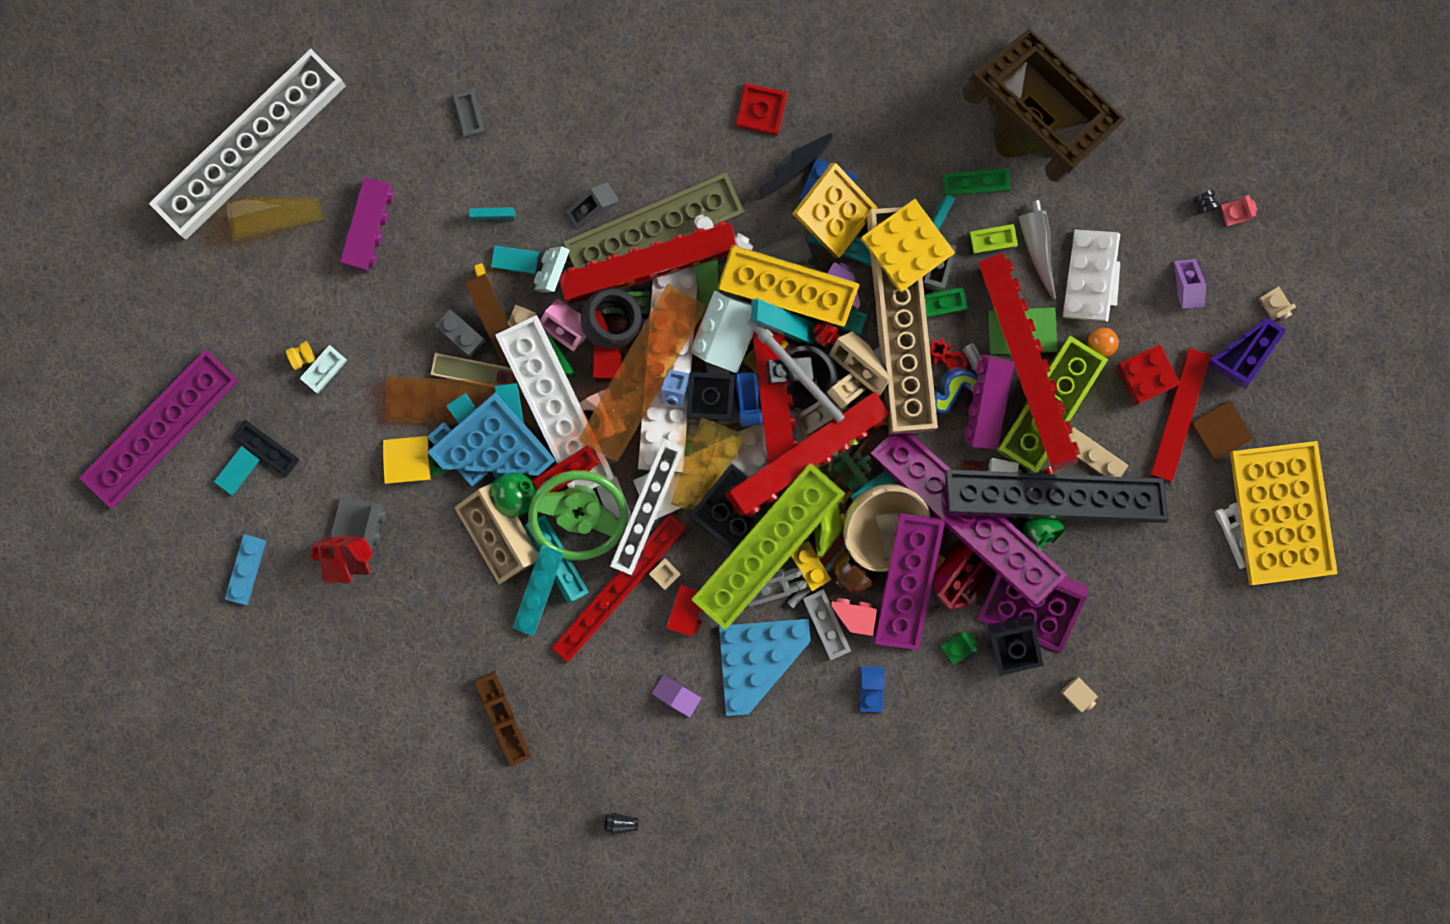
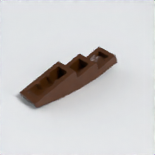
(502, 718)

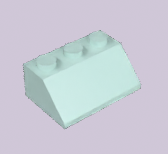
(724, 331)

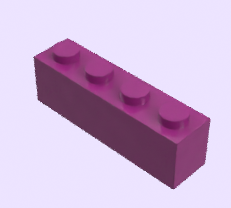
(367, 225)
(989, 401)

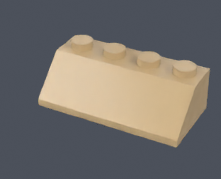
(499, 538)

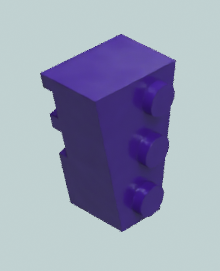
(1247, 355)

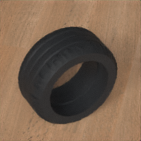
(626, 304)

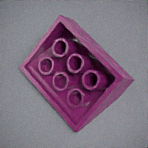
(1052, 617)

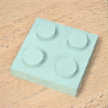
(551, 270)

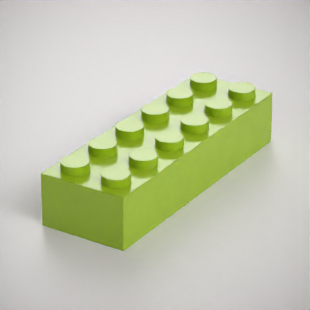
(1074, 373)

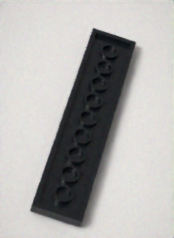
(1055, 496)

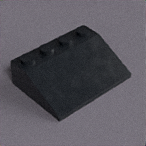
(719, 517)

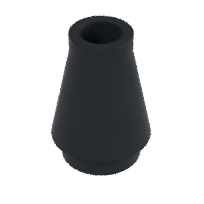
(619, 823)

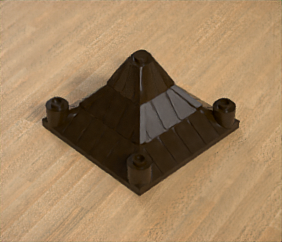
(1041, 106)

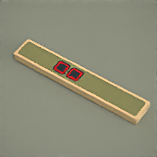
(465, 369)

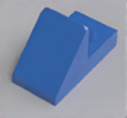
(871, 689)

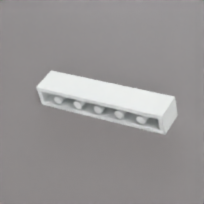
(647, 506)

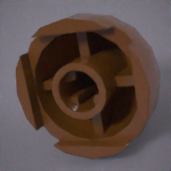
(851, 574)

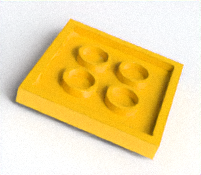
(834, 210)
(907, 245)

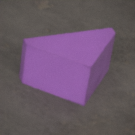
(676, 695)

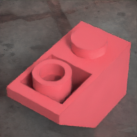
(855, 618)

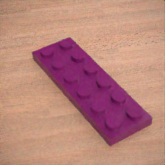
(908, 581)

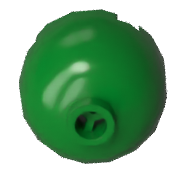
(512, 494)
(1042, 530)

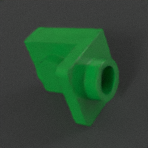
(959, 647)

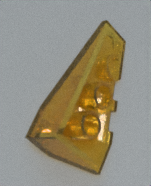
(264, 216)
(708, 458)

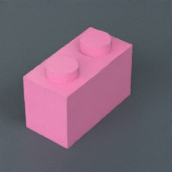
(563, 324)

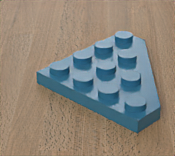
(492, 441)
(756, 658)

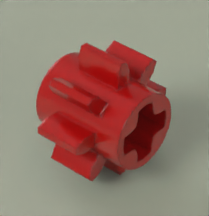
(825, 333)
(941, 346)

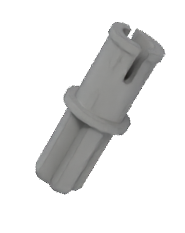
(972, 355)

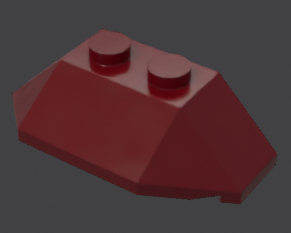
(961, 577)

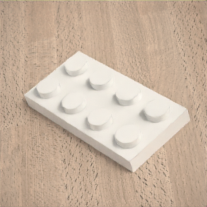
(1091, 275)

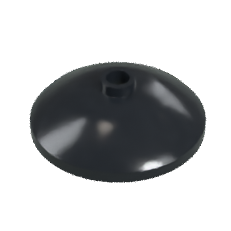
(823, 371)

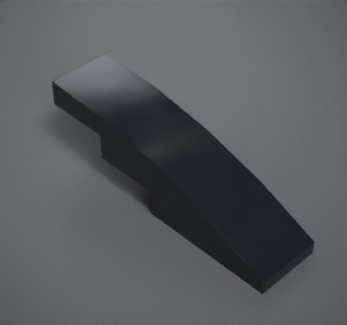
(802, 159)

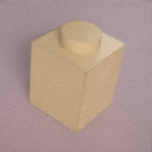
(1079, 695)

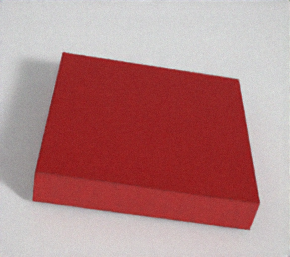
(761, 109)

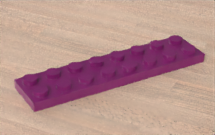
(159, 429)

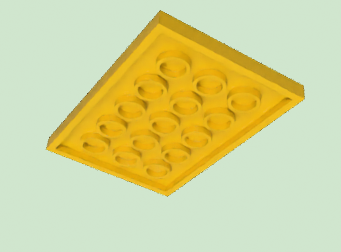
(1283, 513)

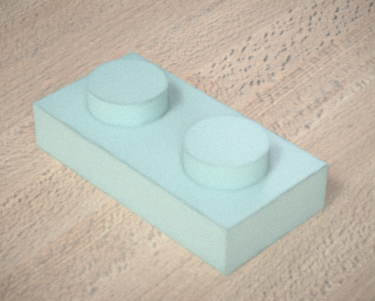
(323, 369)

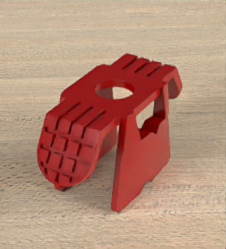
(349, 557)

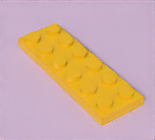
(788, 285)

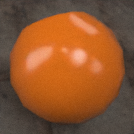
(1103, 341)

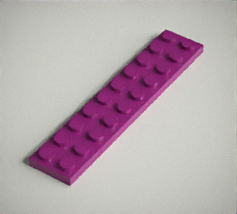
(988, 536)

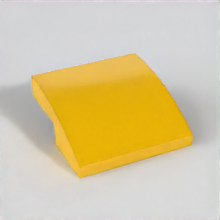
(406, 460)

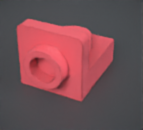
(1238, 211)

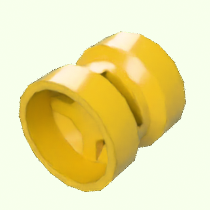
(296, 358)

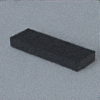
(266, 448)

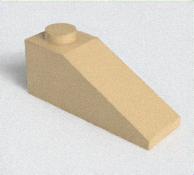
(860, 361)

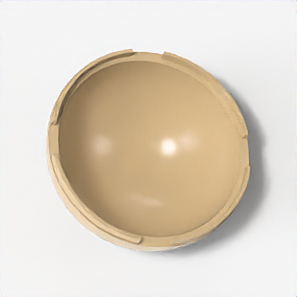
(861, 527)

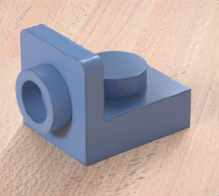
(674, 388)

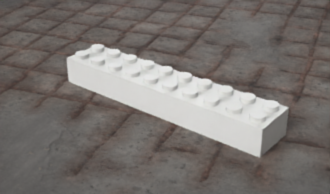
(248, 144)

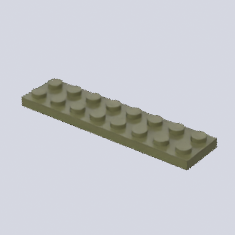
(657, 221)

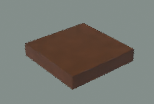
(1222, 430)

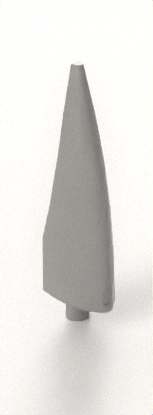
(1037, 239)

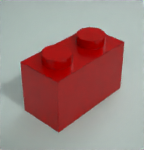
(685, 612)

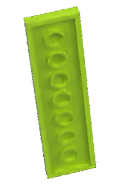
(768, 546)

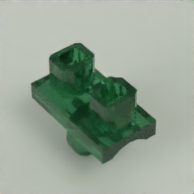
(845, 462)

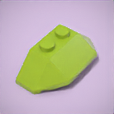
(829, 530)

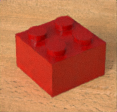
(1147, 374)

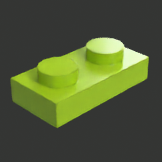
(993, 239)

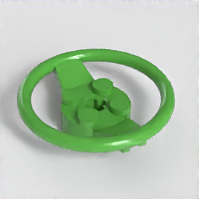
(592, 515)

